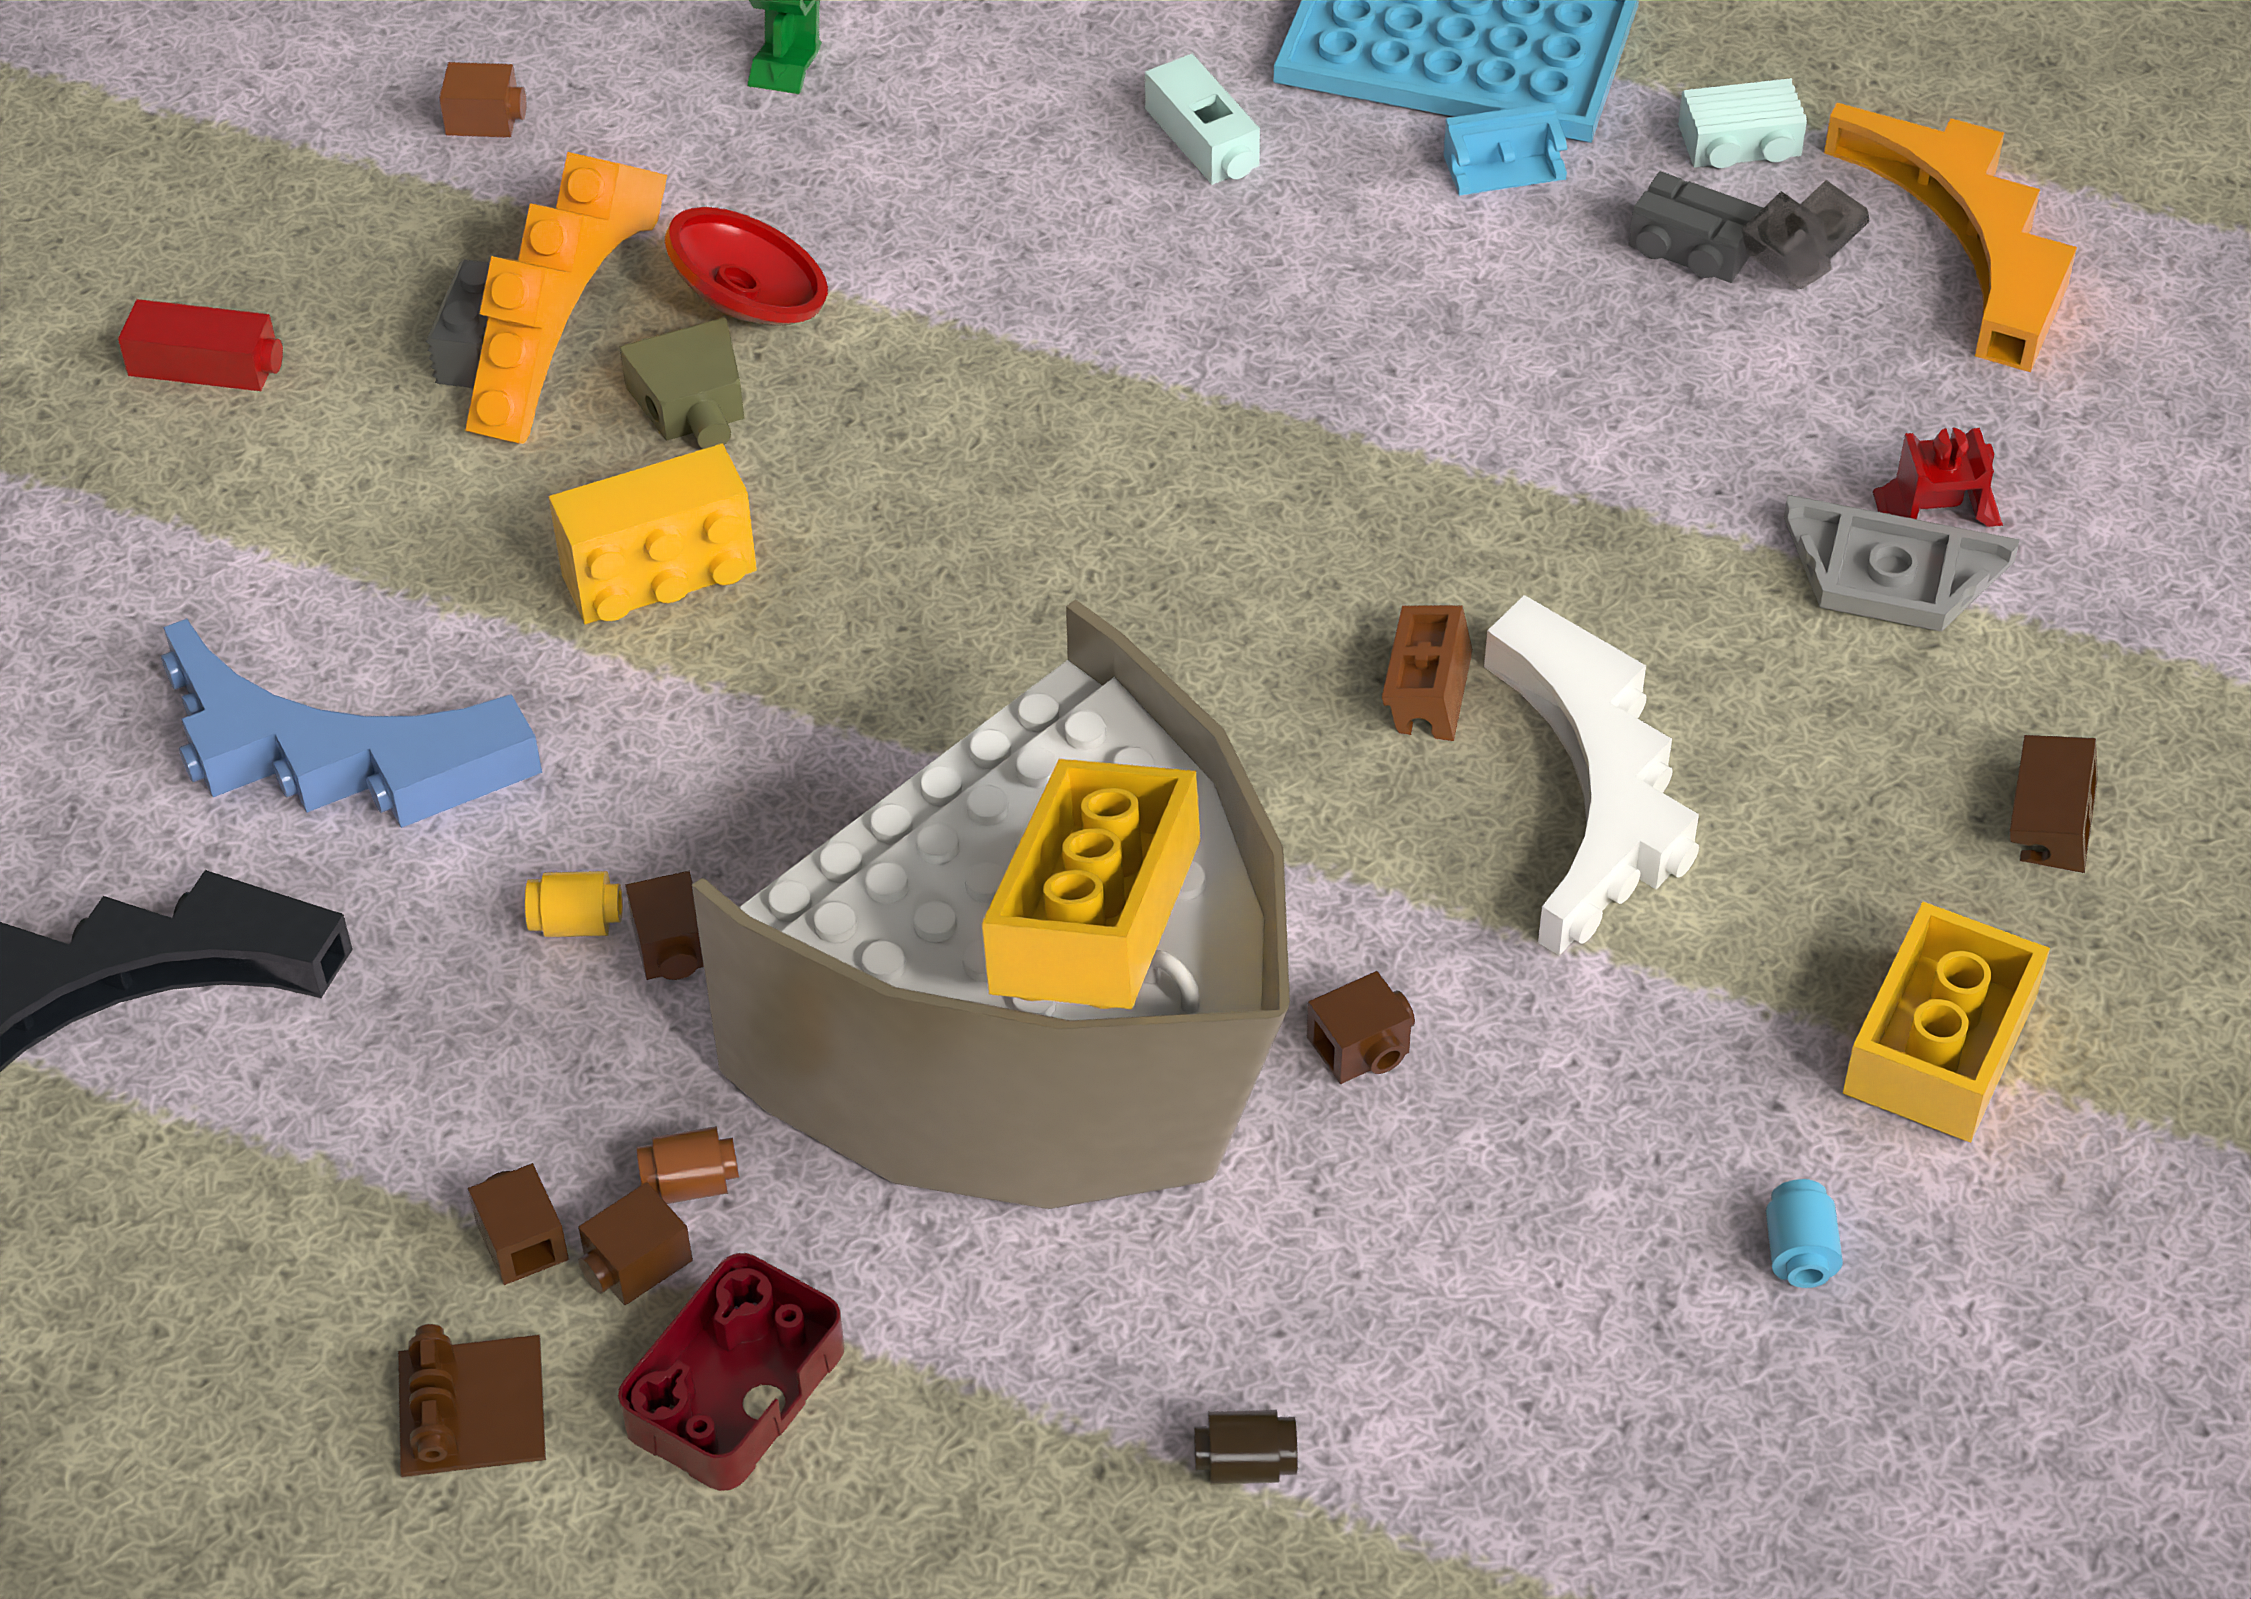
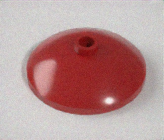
(745, 266)

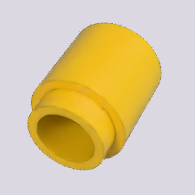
(573, 904)

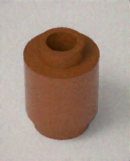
(688, 1164)

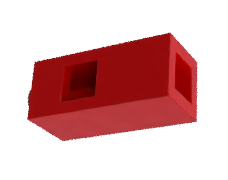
(200, 345)

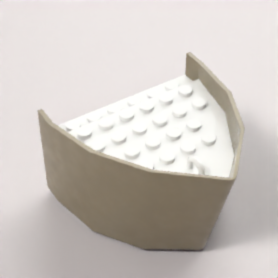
(862, 980)

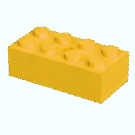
(1092, 884)

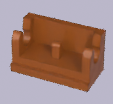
(1428, 668)

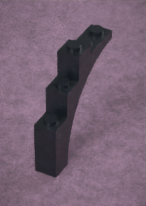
(123, 952)

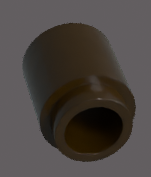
(1246, 1447)

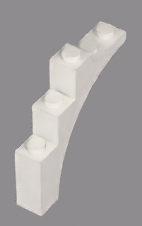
(1593, 706)

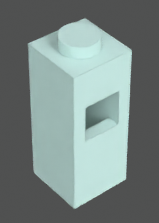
(1202, 119)

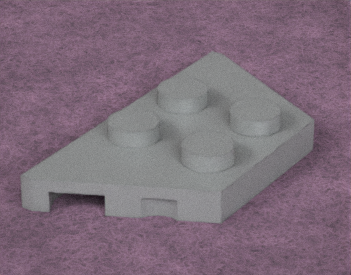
(1893, 563)

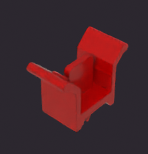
(1937, 475)

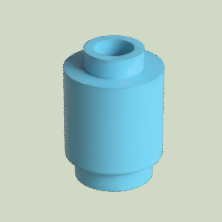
(1803, 1233)

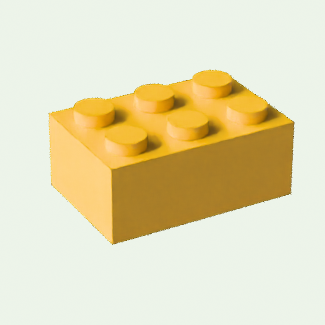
(653, 534)
(1945, 1021)

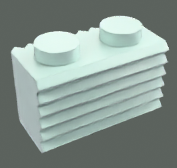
(1742, 123)

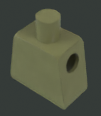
(687, 381)

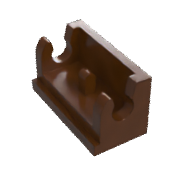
(2055, 800)

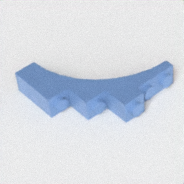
(325, 755)

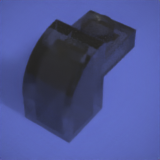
(1802, 238)

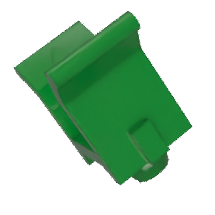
(788, 46)

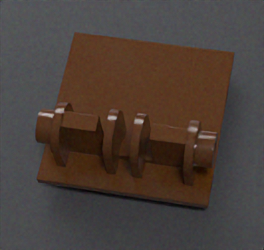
(469, 1403)

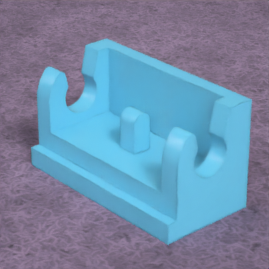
(1505, 148)

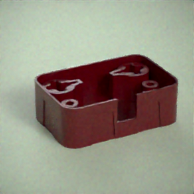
(720, 1354)

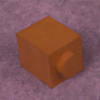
(481, 100)

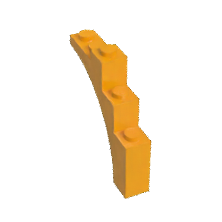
(1991, 217)
(535, 295)

